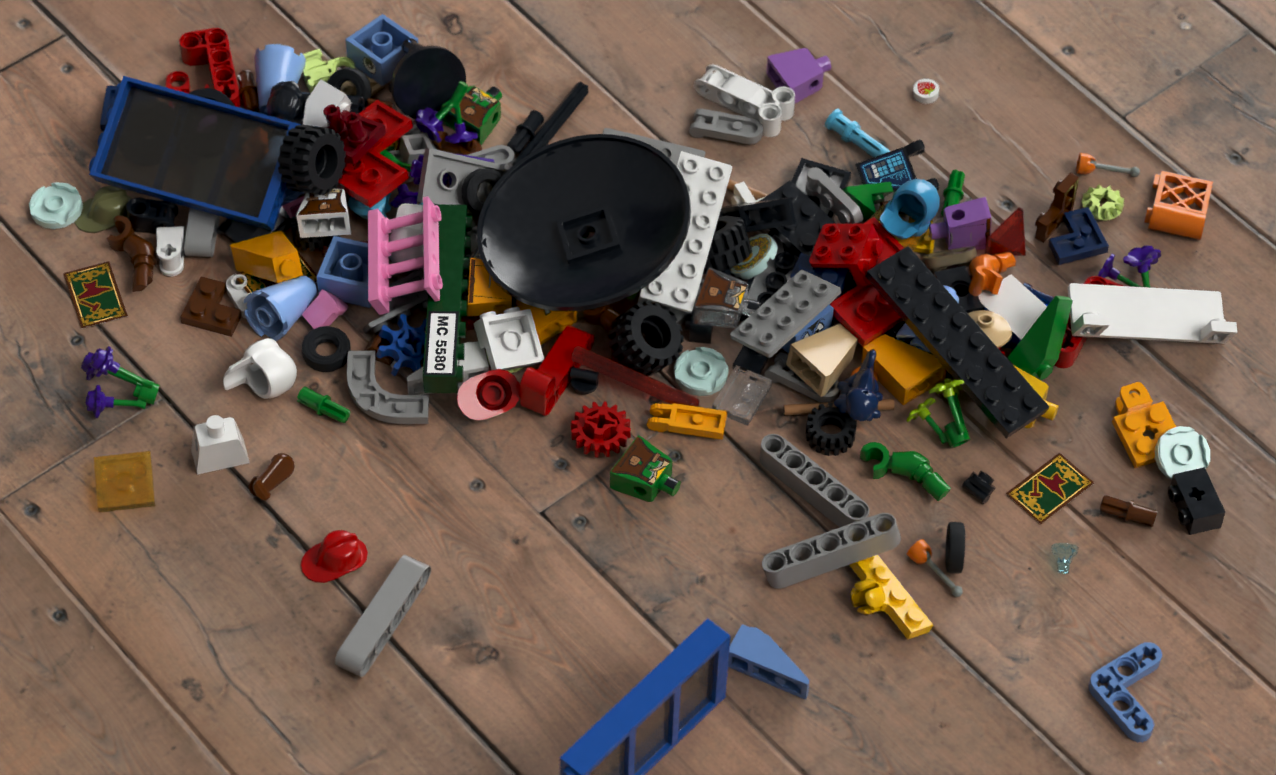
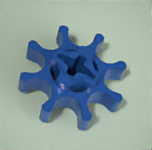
(405, 345)

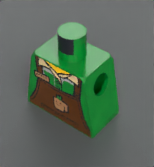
(478, 110)
(643, 472)

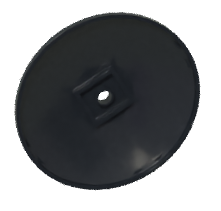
(574, 187)

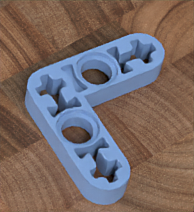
(1117, 688)

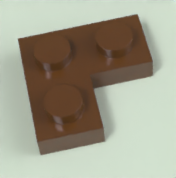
(1063, 202)
(206, 311)

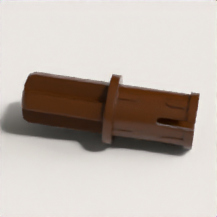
(248, 90)
(1128, 510)

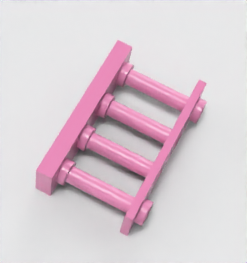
(380, 249)

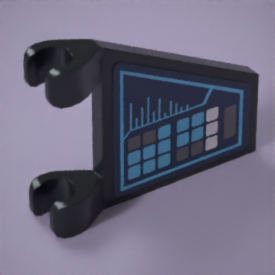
(892, 166)

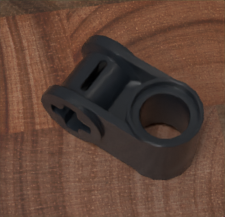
(149, 214)

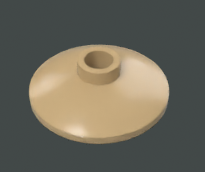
(993, 326)

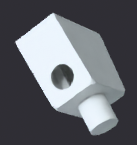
(218, 445)

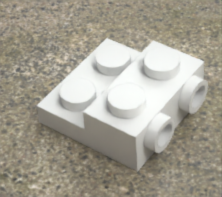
(509, 339)

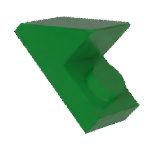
(867, 195)

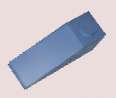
(764, 660)

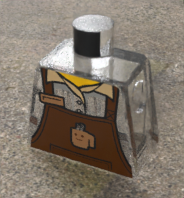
(722, 300)

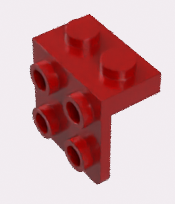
(847, 247)

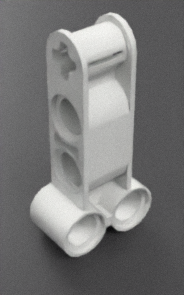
(748, 98)

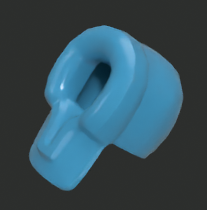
(916, 199)

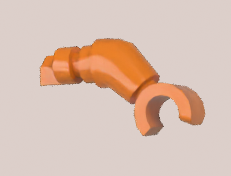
(986, 271)

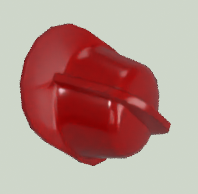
(488, 394)
(334, 557)

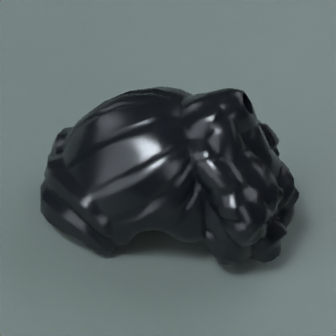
(286, 102)

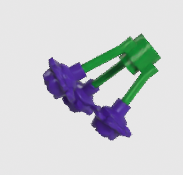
(102, 363)

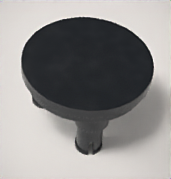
(425, 77)

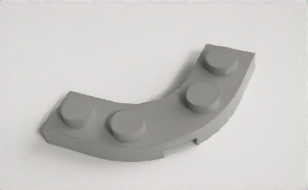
(378, 402)

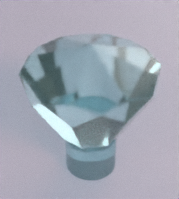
(1064, 555)

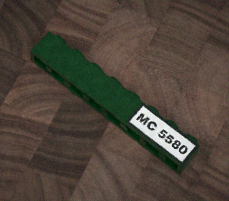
(444, 317)

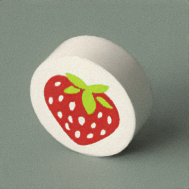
(926, 91)

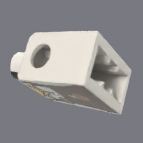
(324, 215)

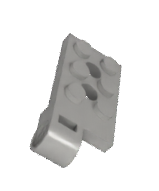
(438, 163)

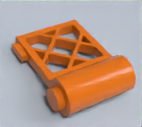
(1178, 217)

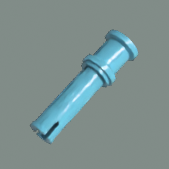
(851, 132)

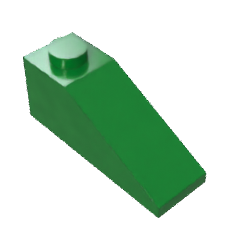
(1043, 342)

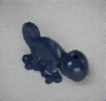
(861, 392)

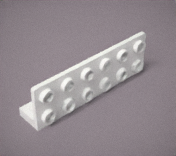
(681, 280)
(1148, 314)

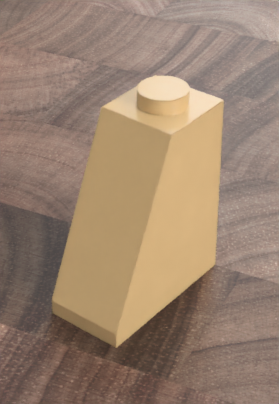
(822, 357)

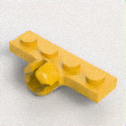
(884, 593)

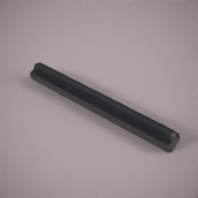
(556, 120)

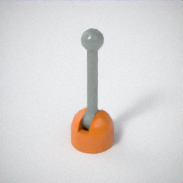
(1087, 164)
(922, 553)

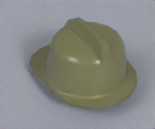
(102, 208)

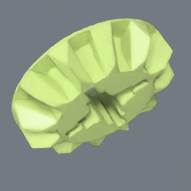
(1109, 210)

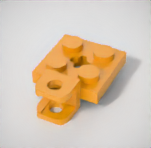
(1135, 418)

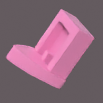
(324, 310)

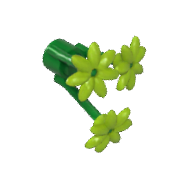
(956, 431)

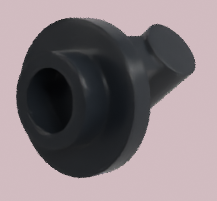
(584, 380)
(979, 486)

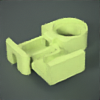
(317, 70)

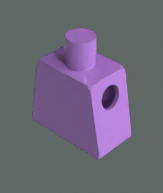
(798, 71)

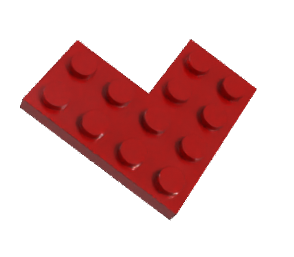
(375, 174)
(863, 307)

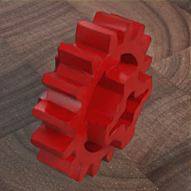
(600, 429)

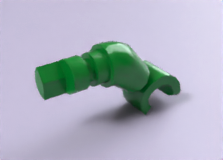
(908, 464)

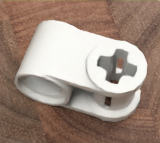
(171, 249)

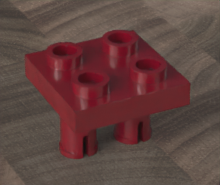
(356, 132)

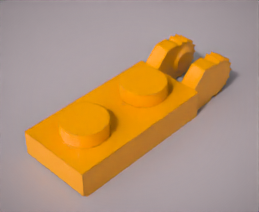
(687, 420)

